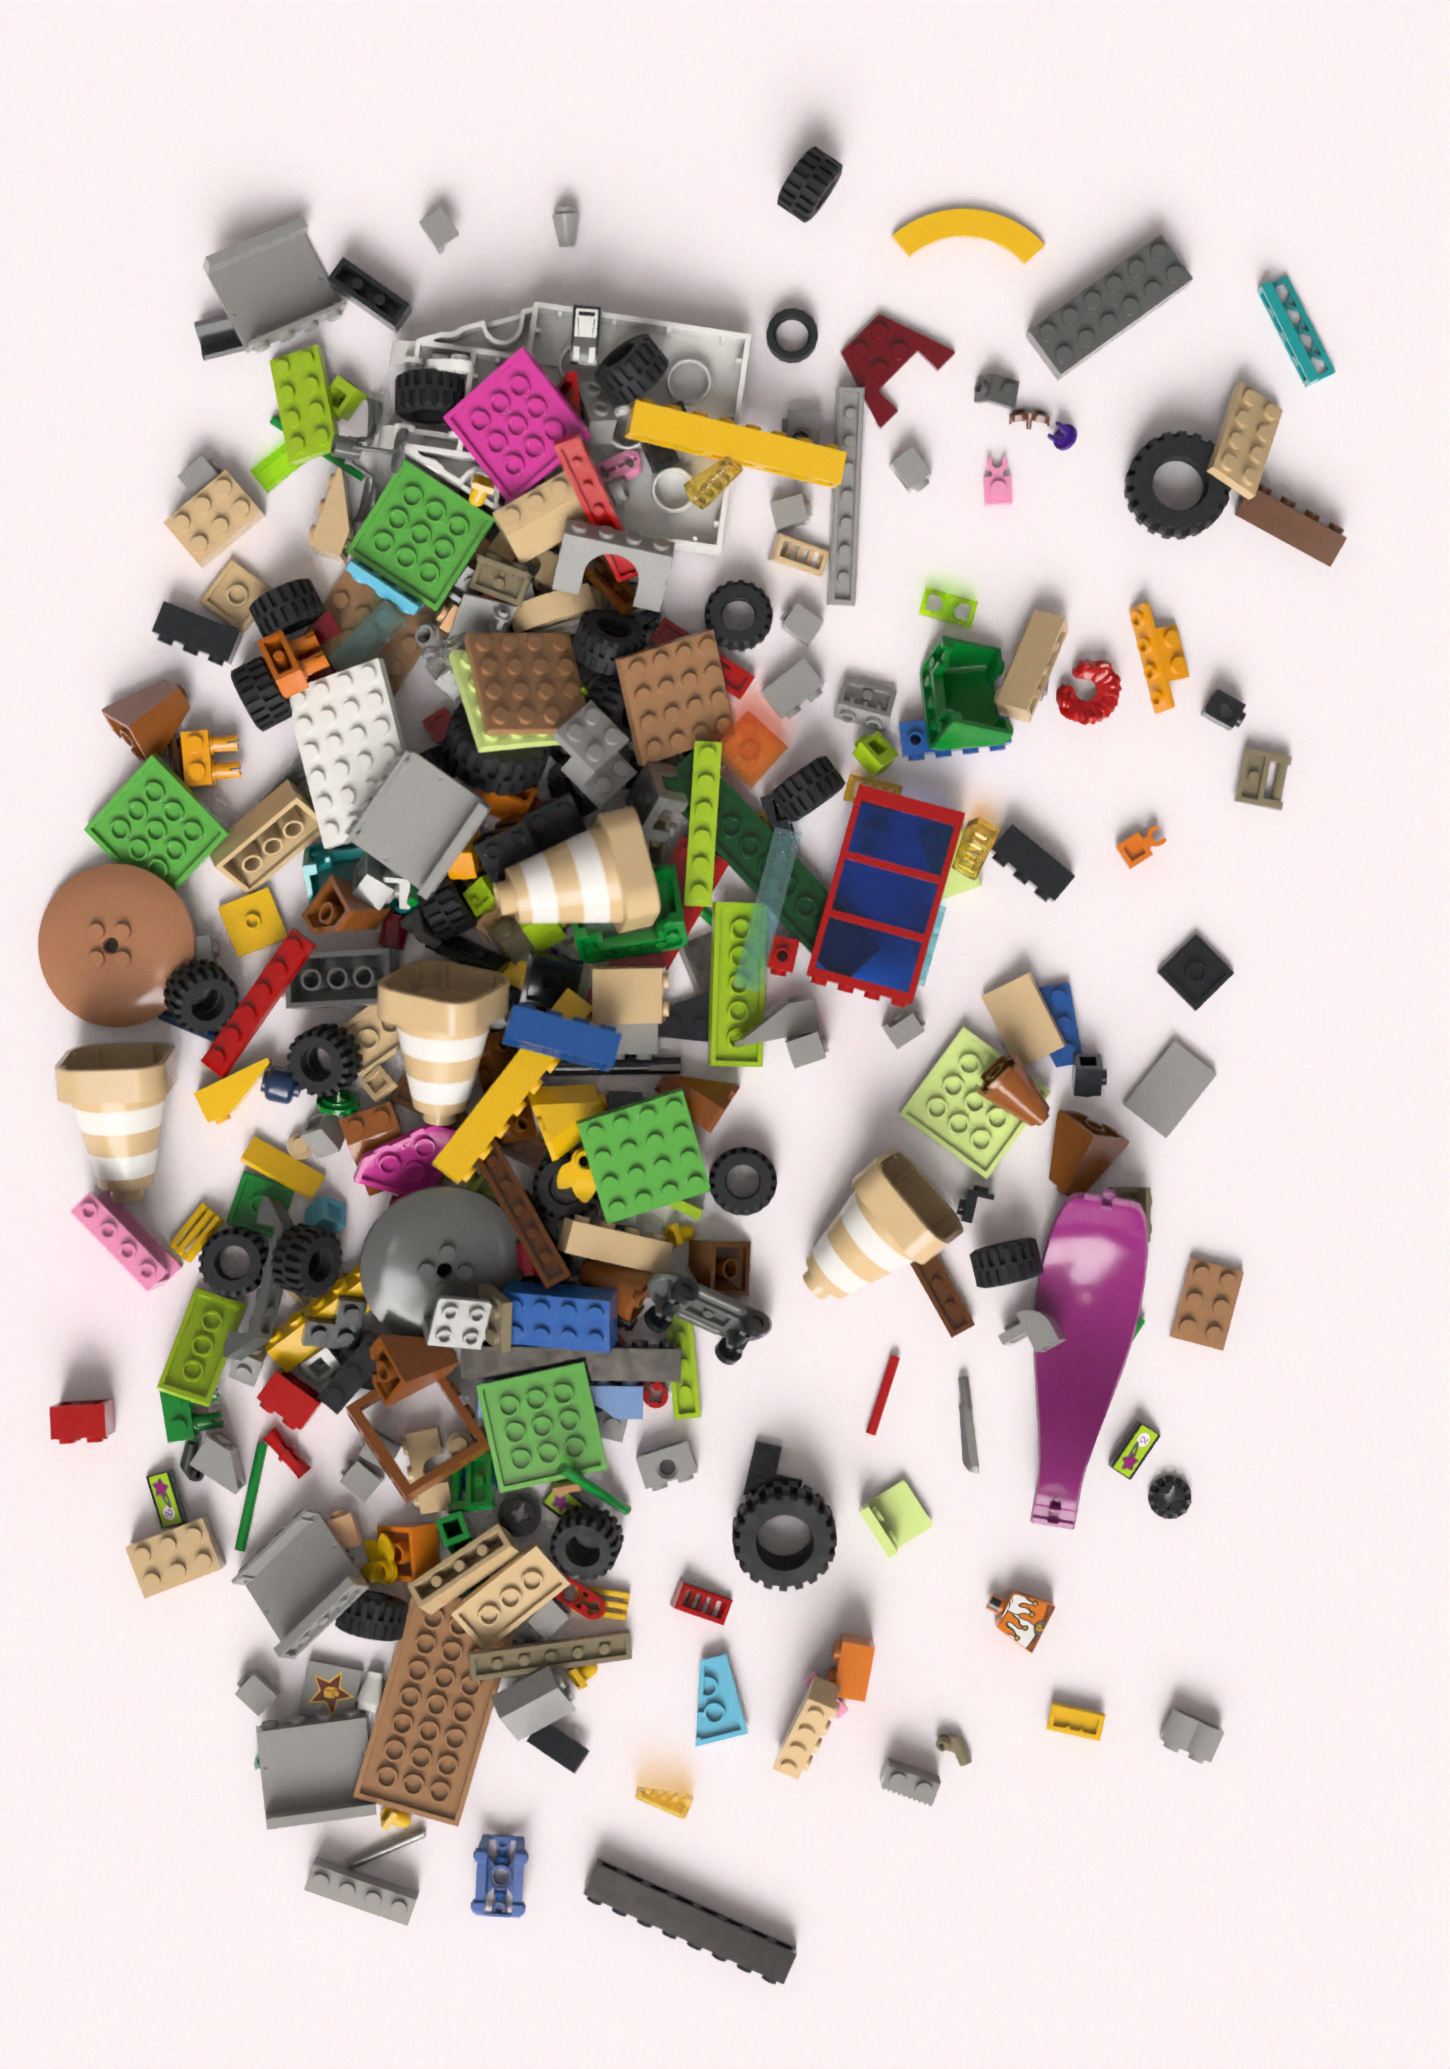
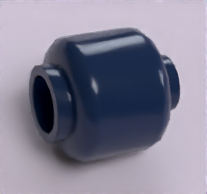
(279, 1085)

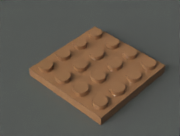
(524, 681)
(674, 696)

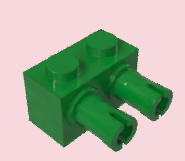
(182, 1420)

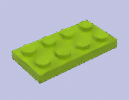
(304, 403)
(198, 1349)

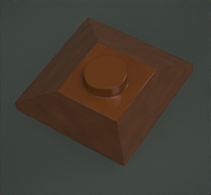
(721, 1265)

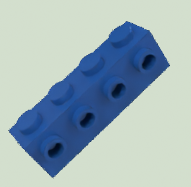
(915, 746)

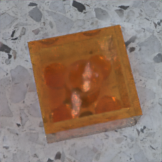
(751, 750)

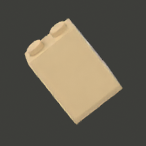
(630, 994)

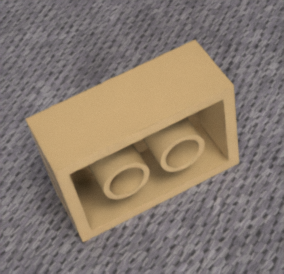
(214, 519)
(175, 1556)

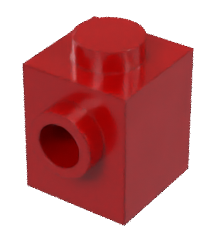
(783, 956)

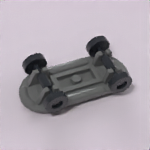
(706, 1309)

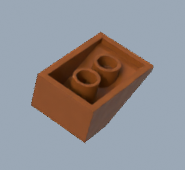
(371, 1129)

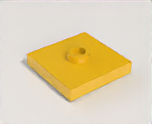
(253, 922)

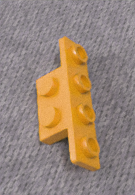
(1160, 656)

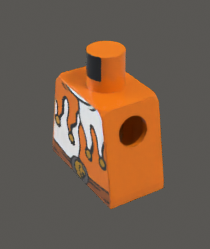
(1021, 1617)

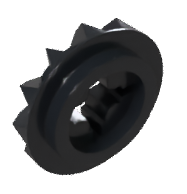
(1163, 1486)
(525, 1526)

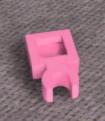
(997, 487)

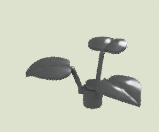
(350, 449)

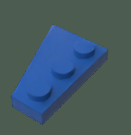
(1061, 1006)

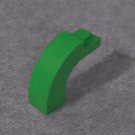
(455, 1534)

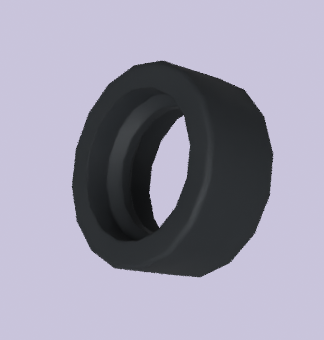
(806, 320)

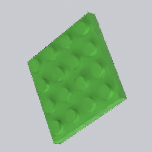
(421, 535)
(158, 824)
(643, 1155)
(540, 1423)

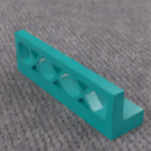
(1290, 334)

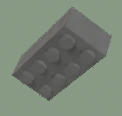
(341, 978)

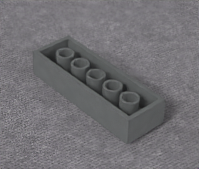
(1109, 307)

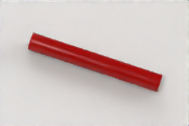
(882, 1395)

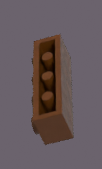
(1292, 526)
(493, 1062)

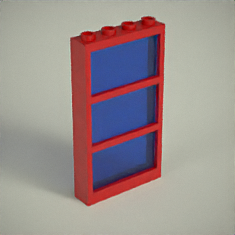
(885, 896)

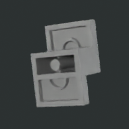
(594, 754)

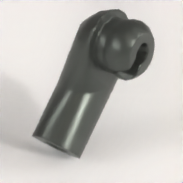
(189, 1451)

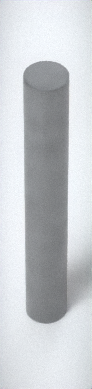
(386, 1848)

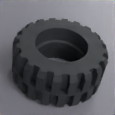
(1146, 505)
(494, 770)
(788, 1569)

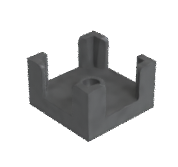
(651, 797)

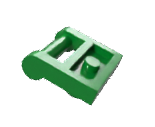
(479, 1486)

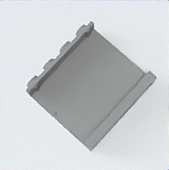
(272, 286)
(418, 821)
(302, 1581)
(312, 1768)

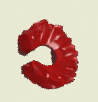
(1103, 703)

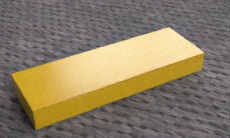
(282, 1168)

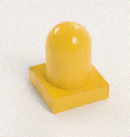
(481, 487)
(679, 1235)
(581, 1675)
(395, 1817)

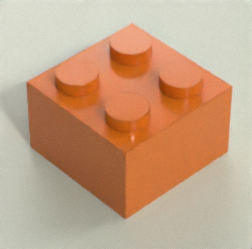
(852, 1666)

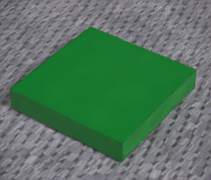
(250, 1196)

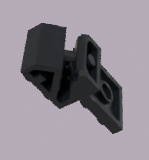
(528, 835)

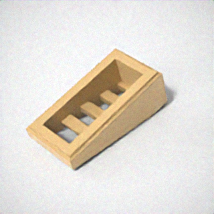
(777, 544)

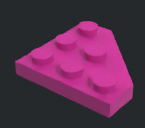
(405, 1161)

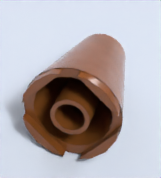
(1014, 1090)
(629, 1282)

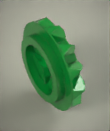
(339, 1103)

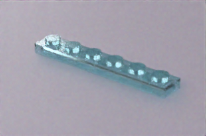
(767, 909)

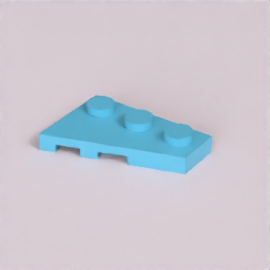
(719, 1704)

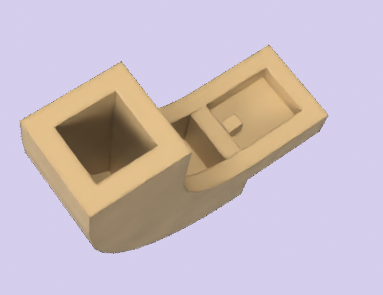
(555, 607)

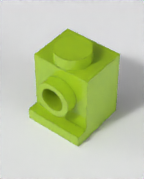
(345, 398)
(874, 754)

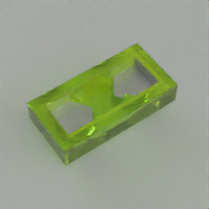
(948, 608)

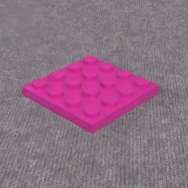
(513, 424)

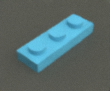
(384, 587)

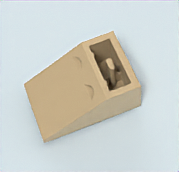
(335, 525)

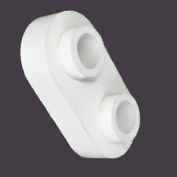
(457, 364)

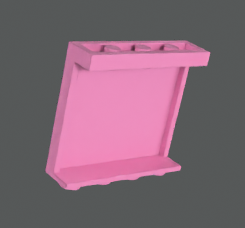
(127, 1240)

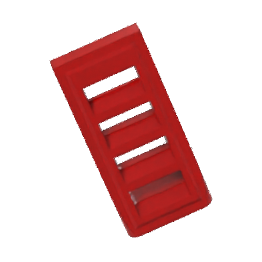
(679, 1594)

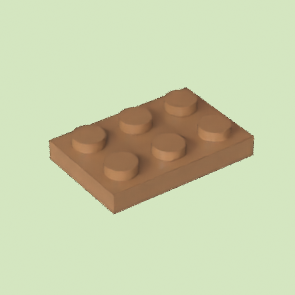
(1206, 1304)

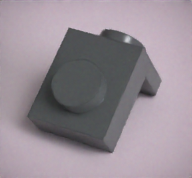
(996, 390)

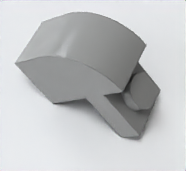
(1038, 1326)

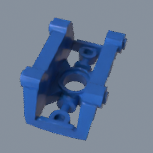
(485, 1876)

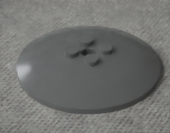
(418, 1236)

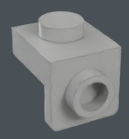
(249, 1368)

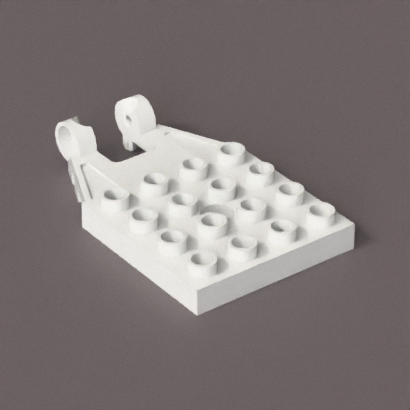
(703, 372)

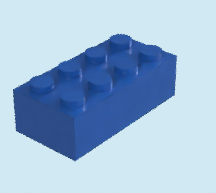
(562, 1037)
(563, 1316)

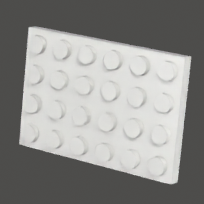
(346, 742)

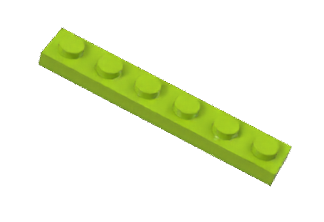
(703, 823)

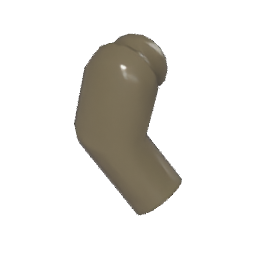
(955, 1745)

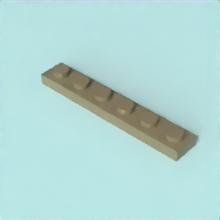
(554, 1653)

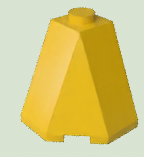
(559, 1109)

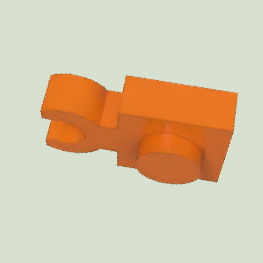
(1137, 848)

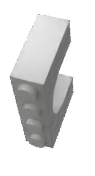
(586, 541)

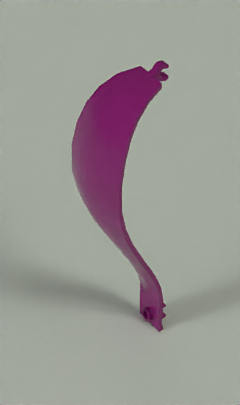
(1095, 1293)

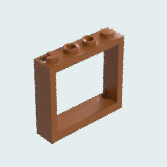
(405, 1489)

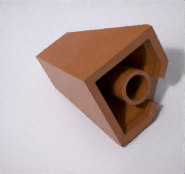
(148, 718)
(338, 910)
(704, 1098)
(1082, 1152)
(408, 1365)

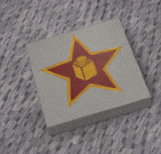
(329, 1688)

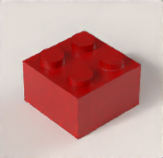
(290, 1399)
(82, 1419)

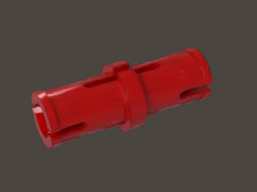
(287, 1453)

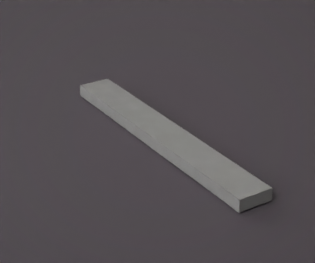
(846, 498)

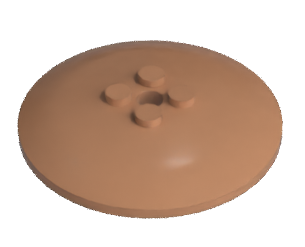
(152, 939)

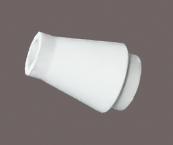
(371, 1692)

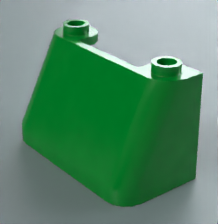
(960, 695)
(603, 943)

